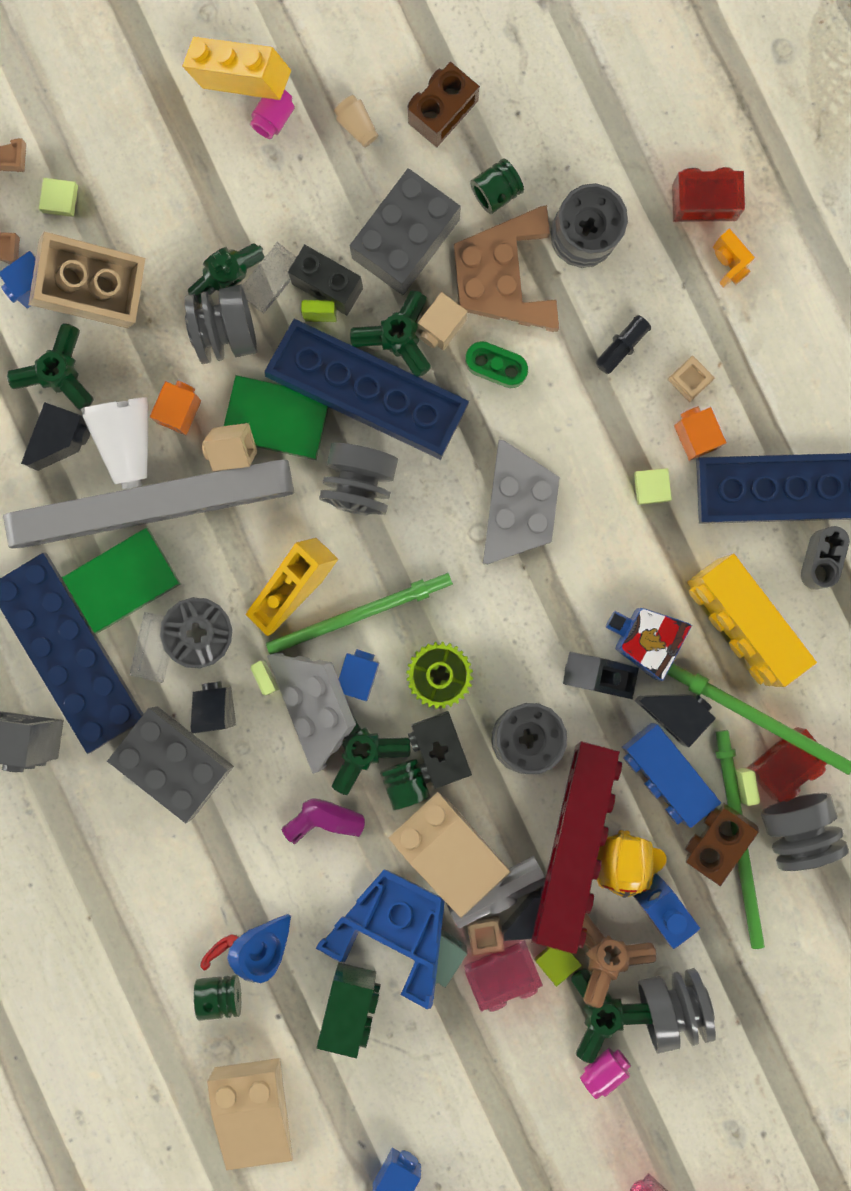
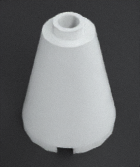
(121, 438)

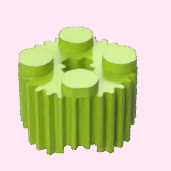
(447, 691)

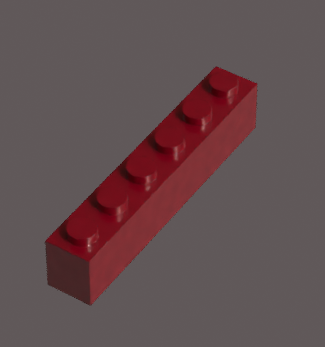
(576, 848)

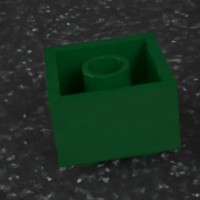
(346, 1016)

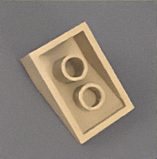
(449, 854)
(250, 1114)

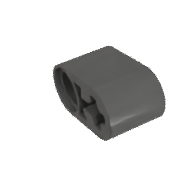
(831, 562)

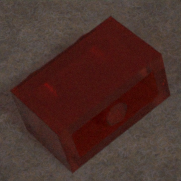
(708, 195)
(786, 768)

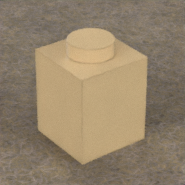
(441, 322)
(229, 447)

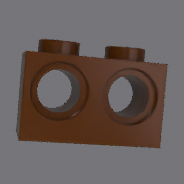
(449, 107)
(729, 847)

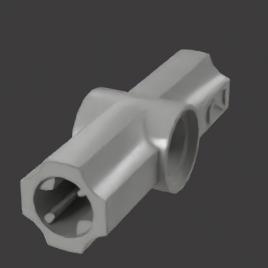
(522, 880)

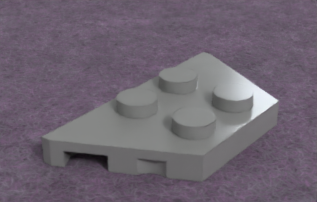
(520, 505)
(314, 705)

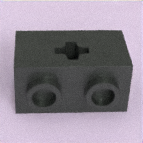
(325, 279)
(454, 764)

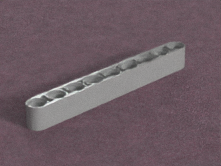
(148, 504)

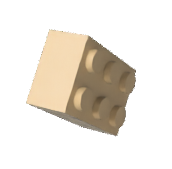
(86, 280)

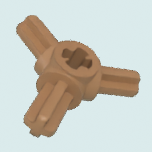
(622, 958)

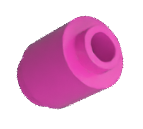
(272, 115)
(606, 1073)

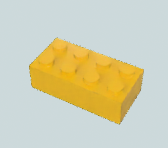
(750, 622)

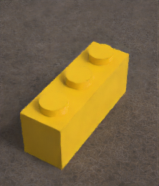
(237, 67)

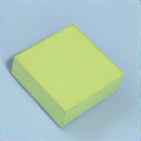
(58, 197)
(652, 486)
(264, 678)
(747, 786)

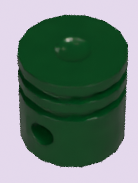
(497, 186)
(405, 784)
(217, 997)

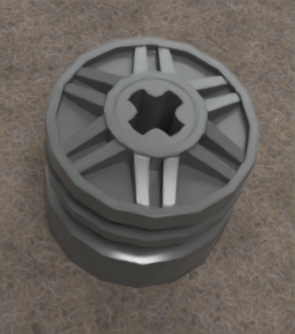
(594, 208)
(220, 324)
(358, 478)
(209, 617)
(548, 742)
(806, 838)
(678, 1010)

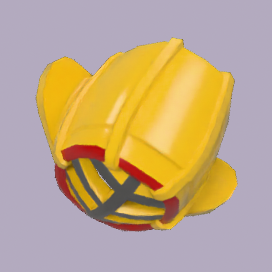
(628, 864)

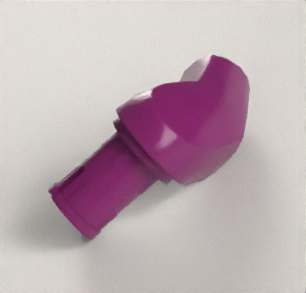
(326, 816)

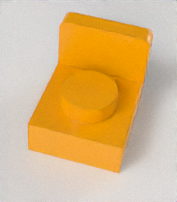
(733, 253)

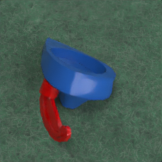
(255, 953)

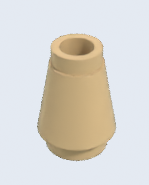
(355, 119)

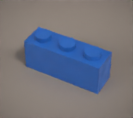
(670, 776)

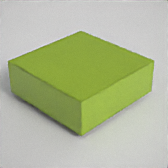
(319, 311)
(557, 964)

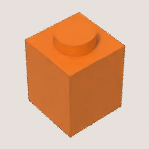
(176, 407)
(699, 432)

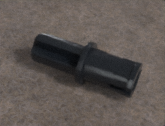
(623, 344)

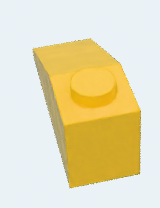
(291, 584)

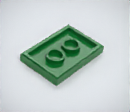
(277, 417)
(121, 580)

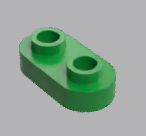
(497, 362)

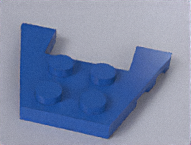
(400, 918)

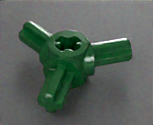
(226, 269)
(399, 322)
(43, 373)
(355, 763)
(598, 1026)

